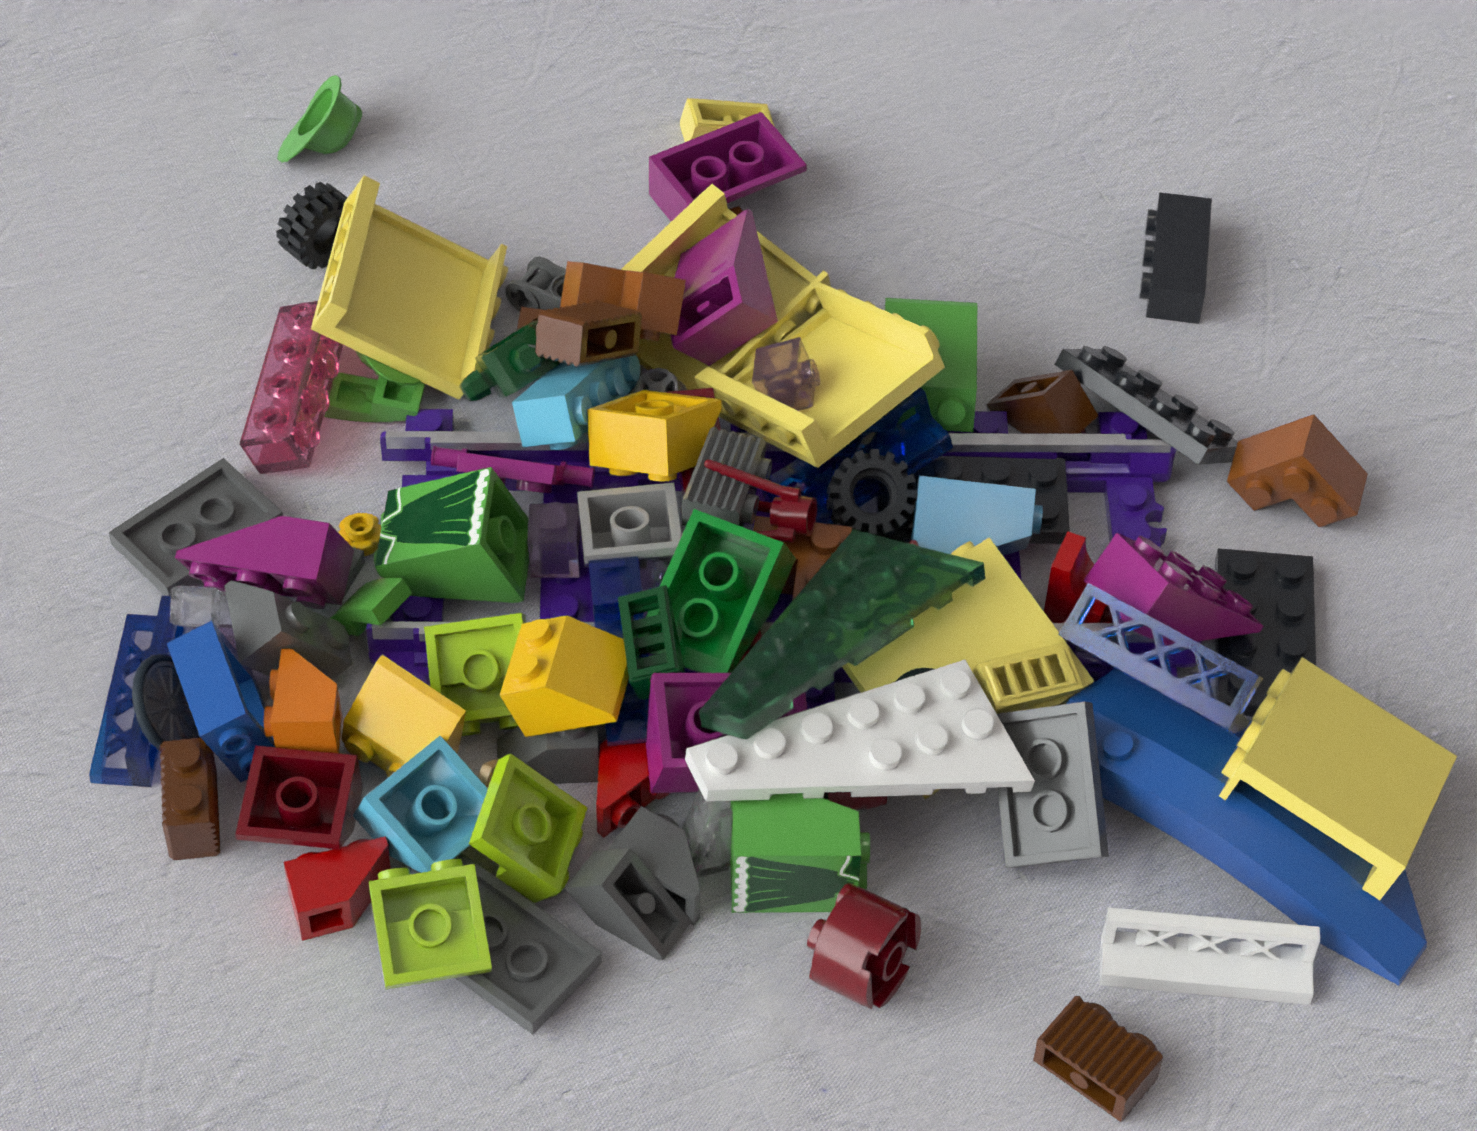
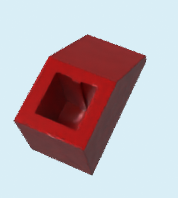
(622, 785)
(333, 886)

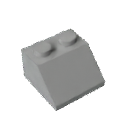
(629, 522)

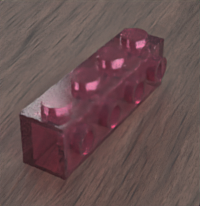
(291, 393)

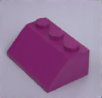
(732, 158)
(676, 725)

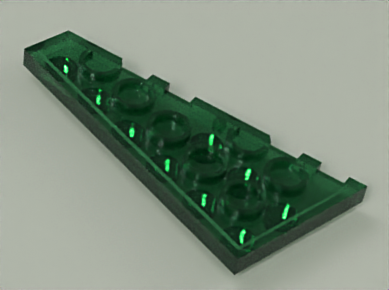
(841, 616)

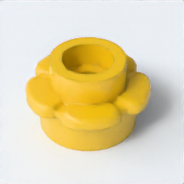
(361, 532)

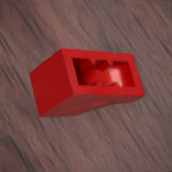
(1068, 583)

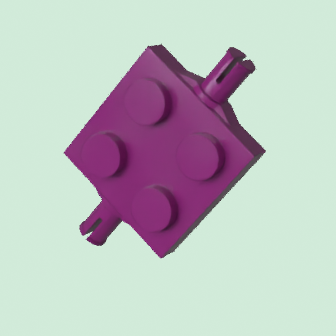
(529, 475)

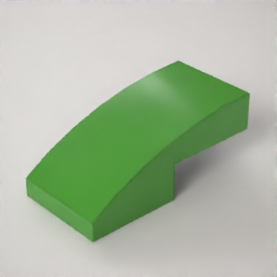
(372, 400)
(372, 604)

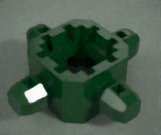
(507, 366)

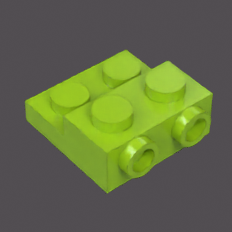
(470, 666)
(528, 829)
(429, 924)

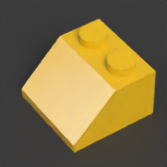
(650, 433)
(564, 676)
(398, 718)

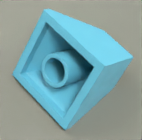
(425, 807)

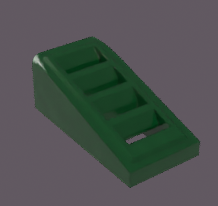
(641, 668)

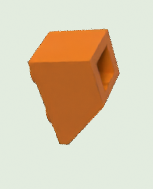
(304, 707)

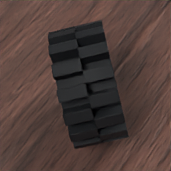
(312, 224)
(875, 467)

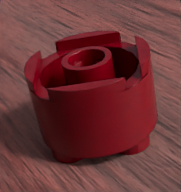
(863, 946)

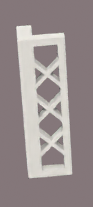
(1207, 960)

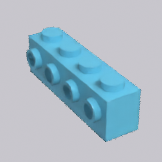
(557, 404)

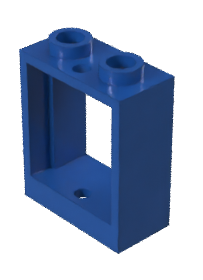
(221, 696)

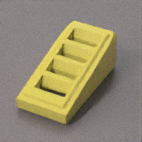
(707, 115)
(988, 673)

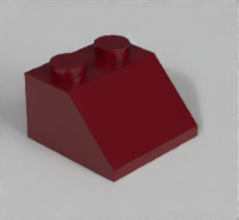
(300, 798)

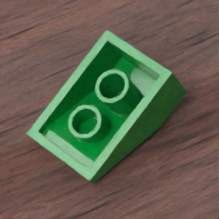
(722, 590)

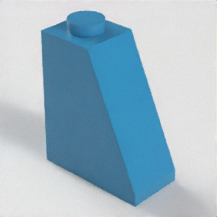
(965, 511)

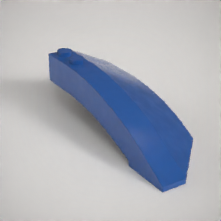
(1168, 772)

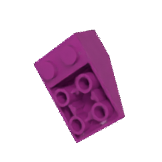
(724, 292)
(278, 555)
(1171, 591)

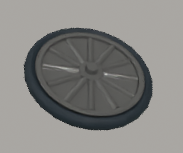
(161, 702)

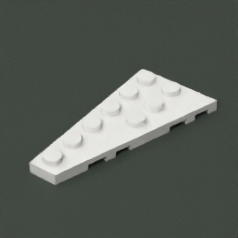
(879, 742)

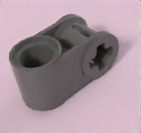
(541, 287)

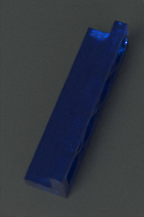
(913, 441)
(1150, 675)
(140, 753)

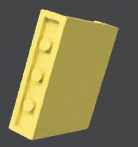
(788, 280)
(408, 294)
(864, 367)
(977, 626)
(1342, 768)

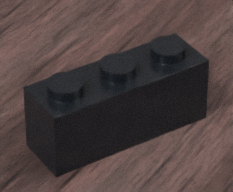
(1176, 257)

